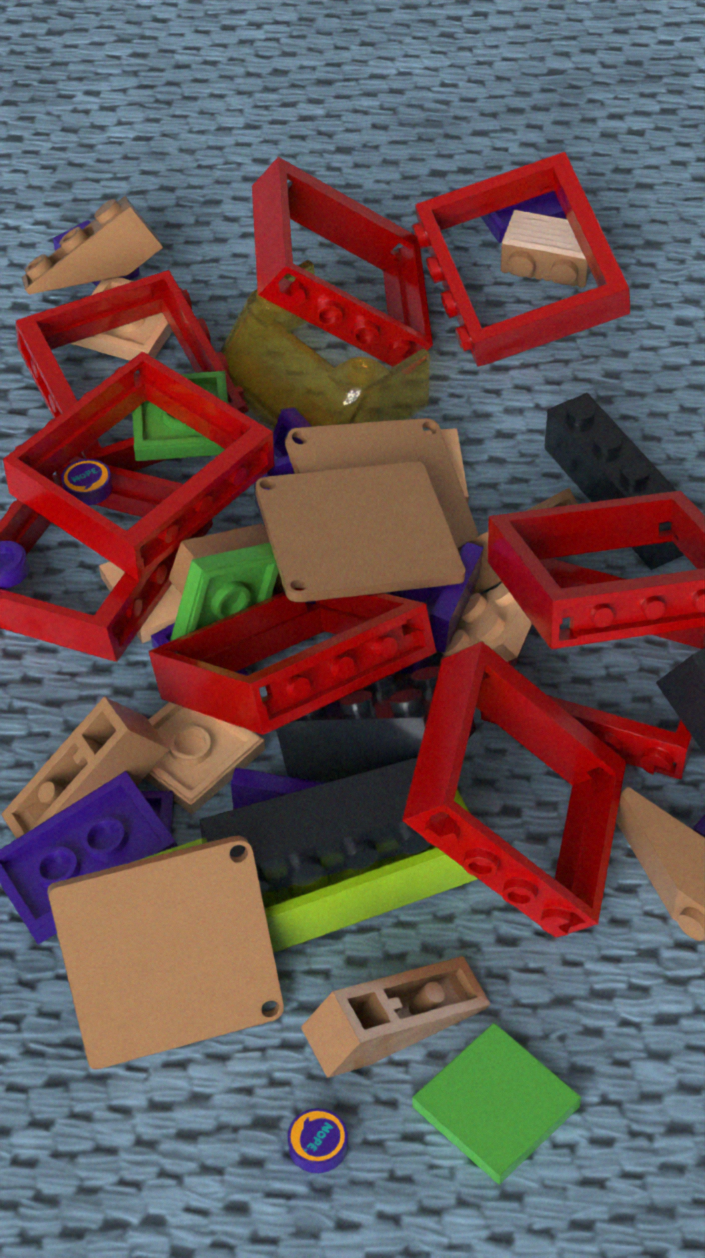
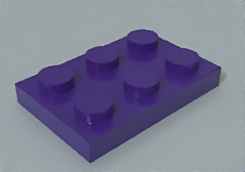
(90, 835)

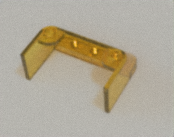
(286, 373)

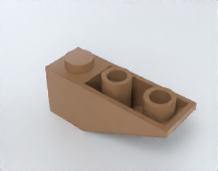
(102, 250)

